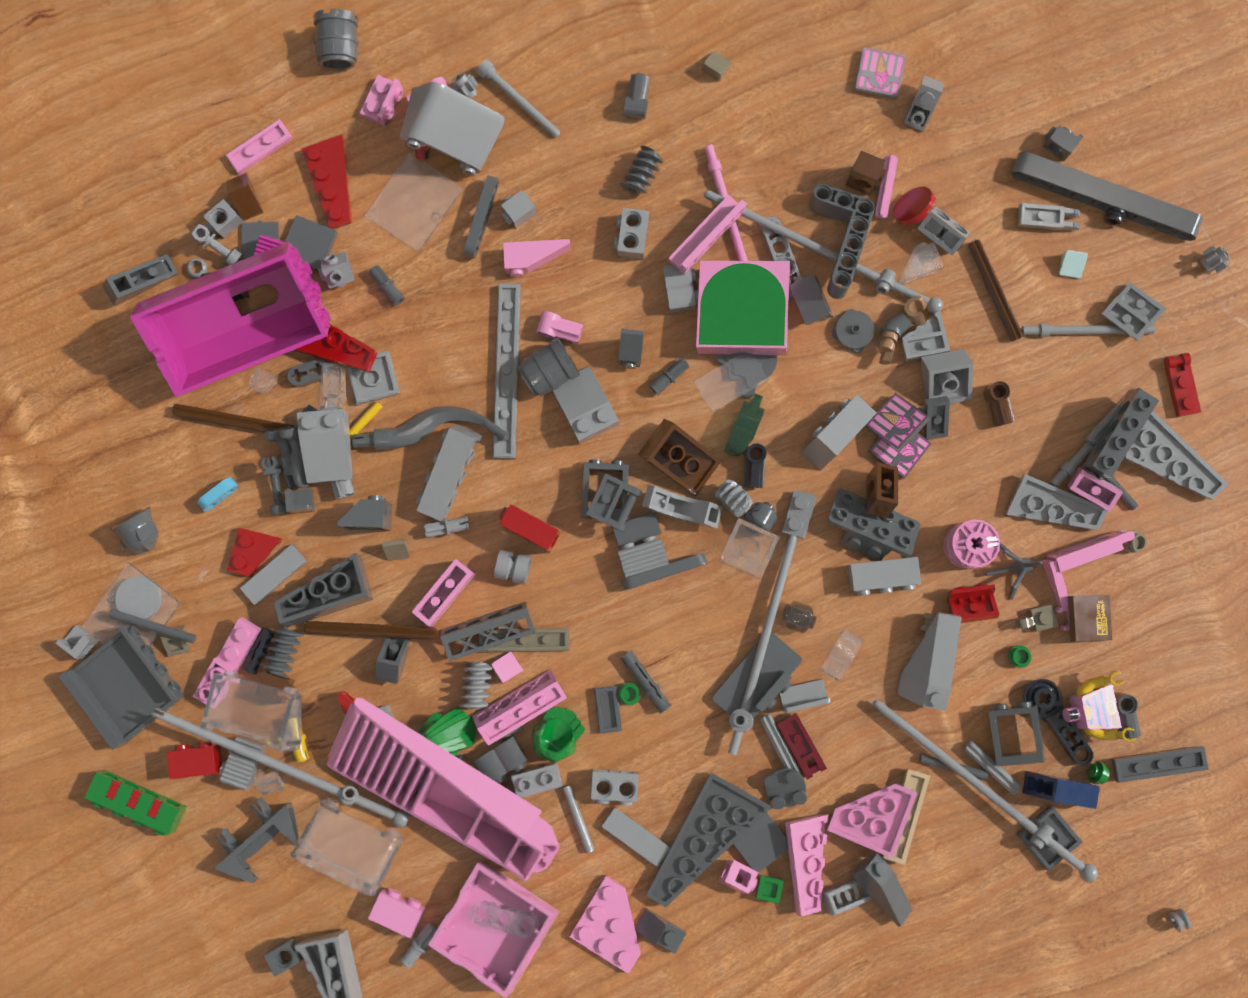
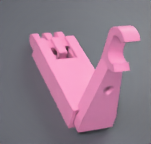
(1078, 555)

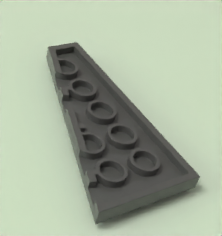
(712, 826)

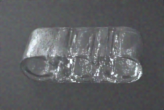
(493, 918)

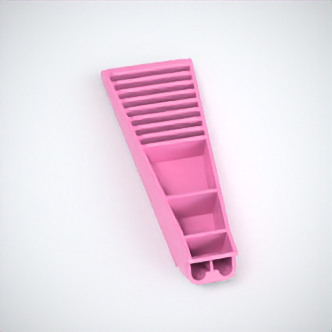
(441, 790)

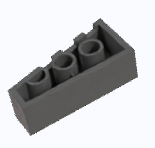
(333, 591)

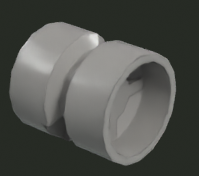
(512, 567)

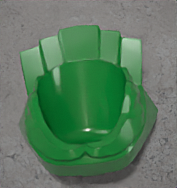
(450, 731)
(557, 734)

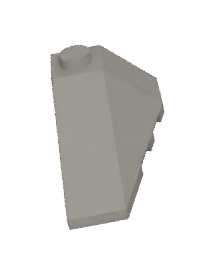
(931, 668)

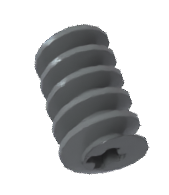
(641, 171)
(282, 652)

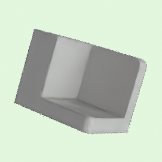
(78, 642)

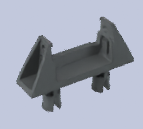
(273, 823)

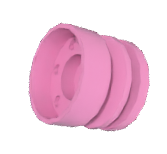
(958, 544)

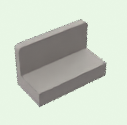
(804, 696)

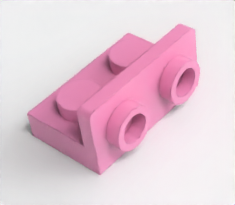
(381, 100)

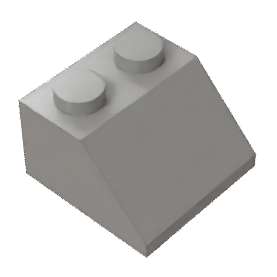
(948, 375)

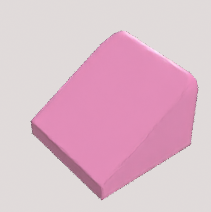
(507, 667)

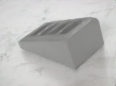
(829, 903)

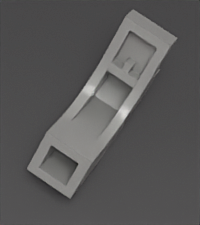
(681, 507)

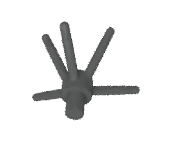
(1020, 566)

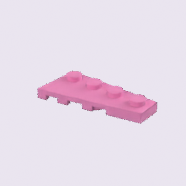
(805, 847)

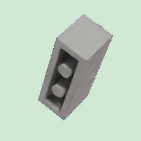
(884, 575)

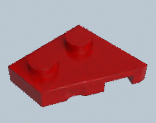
(250, 551)

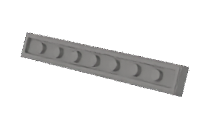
(506, 369)

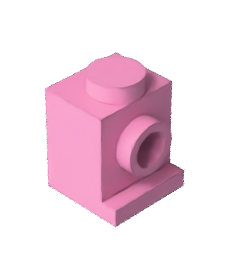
(747, 877)

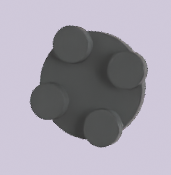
(854, 330)
(785, 788)

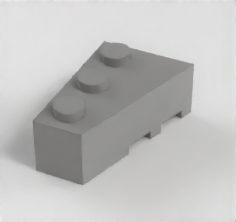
(838, 432)
(332, 964)

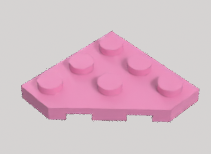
(875, 819)
(609, 926)

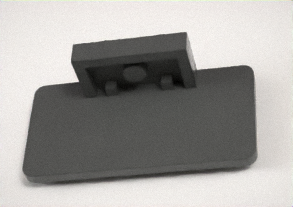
(869, 532)
(773, 678)

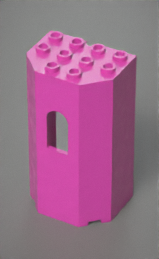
(205, 337)

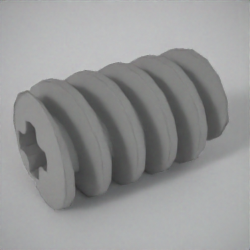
(476, 685)

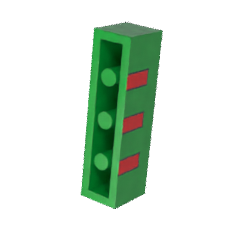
(135, 802)

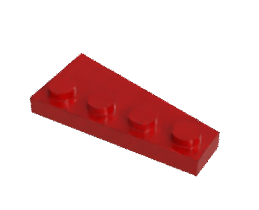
(328, 171)

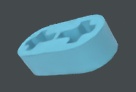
(218, 494)

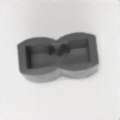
(501, 760)

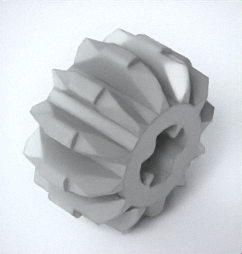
(733, 498)

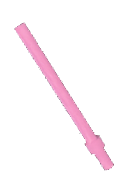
(715, 169)

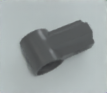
(637, 101)
(1128, 714)

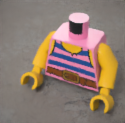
(1096, 709)

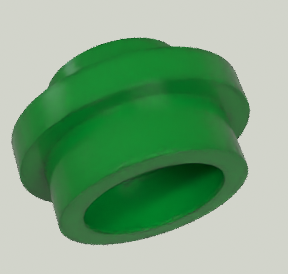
(1019, 656)
(629, 693)
(1098, 773)

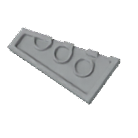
(1048, 503)

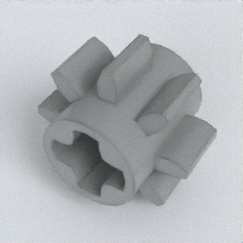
(464, 85)
(1215, 259)

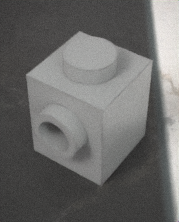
(517, 209)

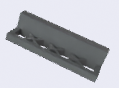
(485, 623)

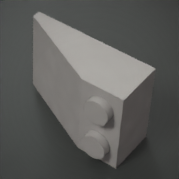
(586, 406)
(325, 445)

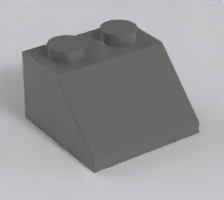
(368, 514)

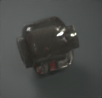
(798, 617)

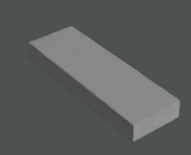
(273, 574)
(636, 836)

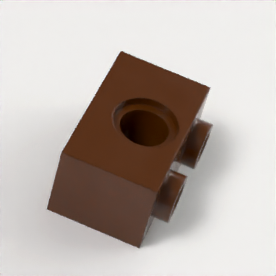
(866, 173)
(882, 490)

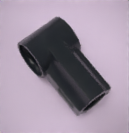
(754, 468)

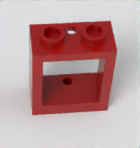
(529, 527)

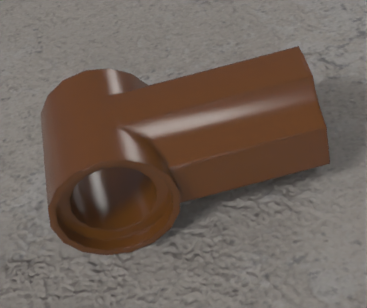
(1000, 407)

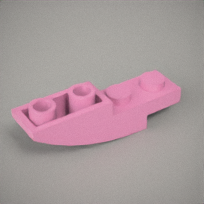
(231, 656)

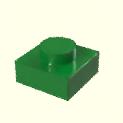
(769, 888)

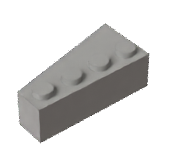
(447, 471)

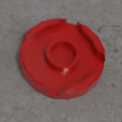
(914, 206)

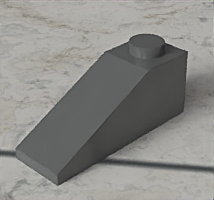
(139, 279)
(883, 887)

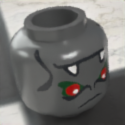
(761, 515)

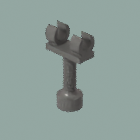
(273, 471)

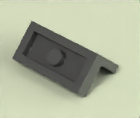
(811, 300)

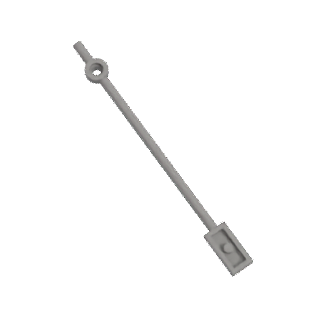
(796, 527)

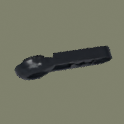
(1052, 714)

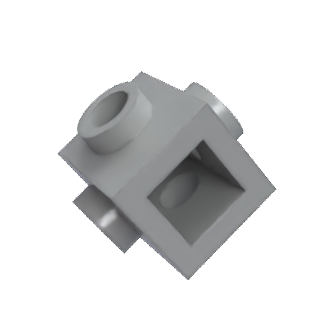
(336, 270)

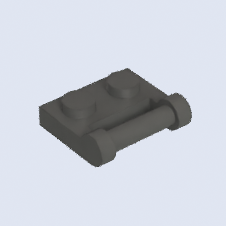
(607, 498)

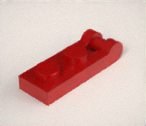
(1182, 385)

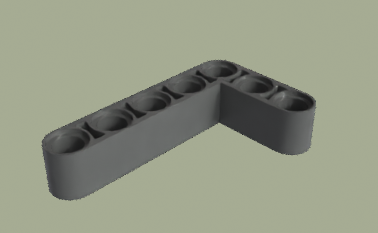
(858, 214)

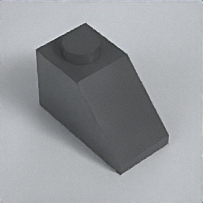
(631, 348)
(392, 659)

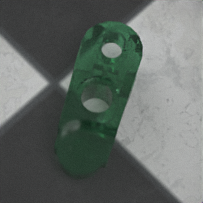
(745, 426)

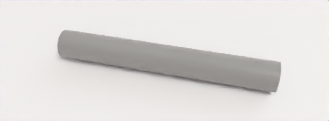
(577, 817)

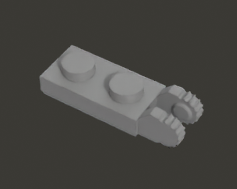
(1047, 217)

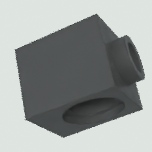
(277, 962)

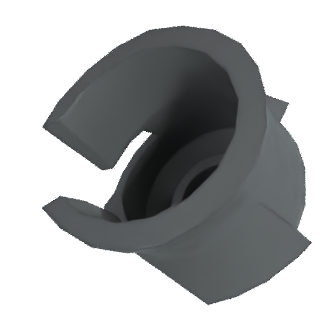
(137, 532)

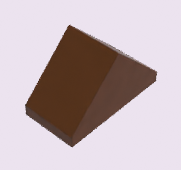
(244, 197)

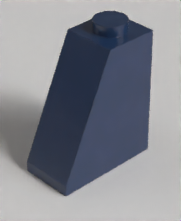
(1061, 790)

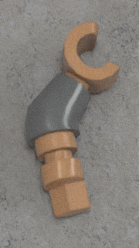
(898, 324)

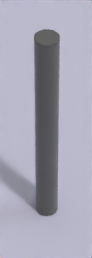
(153, 626)

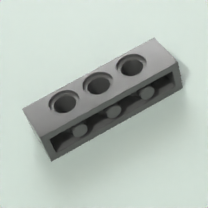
(1120, 433)

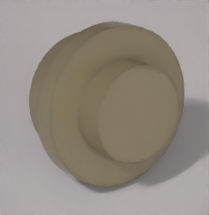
(1137, 544)

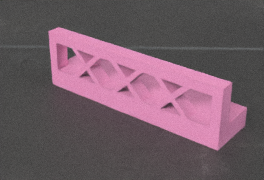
(707, 234)
(519, 708)

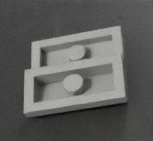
(1133, 311)

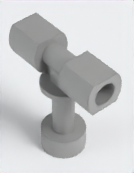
(202, 235)

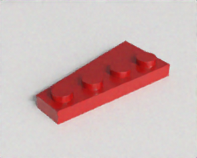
(342, 350)

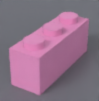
(443, 593)

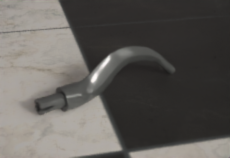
(421, 426)

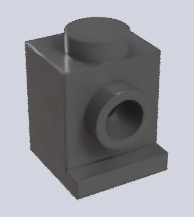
(1061, 141)

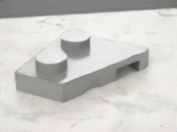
(926, 339)

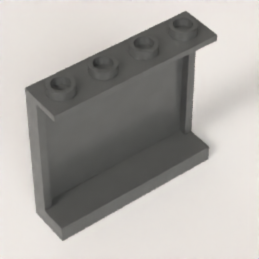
(122, 687)

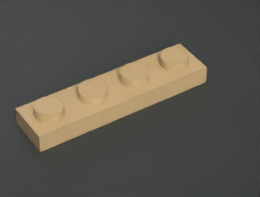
(917, 782)

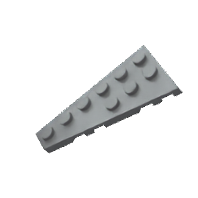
(1167, 455)

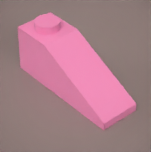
(530, 255)

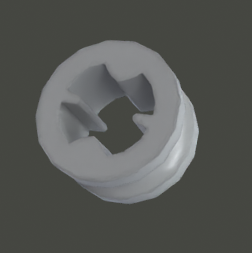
(1180, 920)

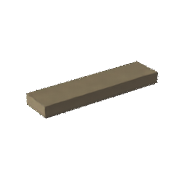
(542, 640)

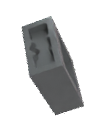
(596, 465)
(1022, 757)

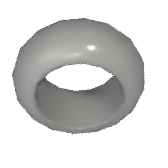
(190, 264)

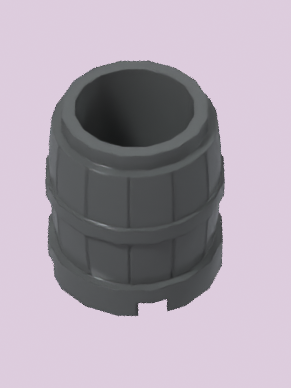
(336, 39)
(547, 368)

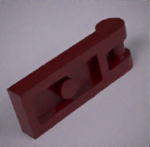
(801, 745)

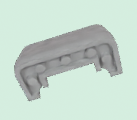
(451, 125)

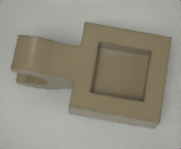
(1040, 619)

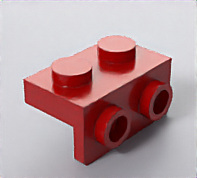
(973, 603)

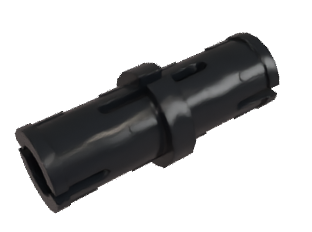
(258, 650)

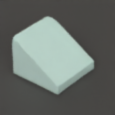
(1072, 264)

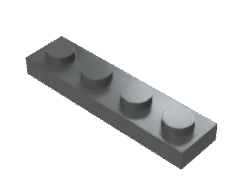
(1160, 764)

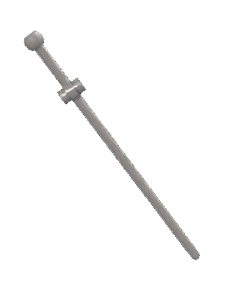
(884, 281)
(399, 817)
(1040, 835)

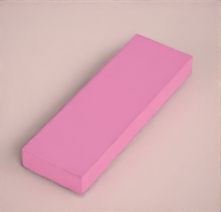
(259, 147)

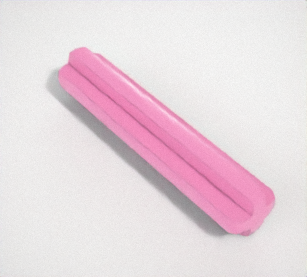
(885, 188)

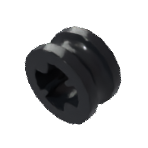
(1115, 216)

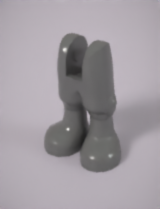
(291, 455)

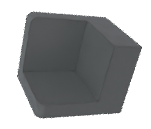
(299, 501)

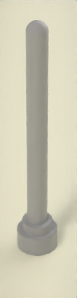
(488, 71)

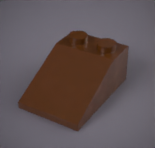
(680, 457)

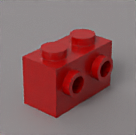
(194, 761)

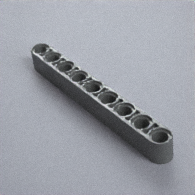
(1105, 194)

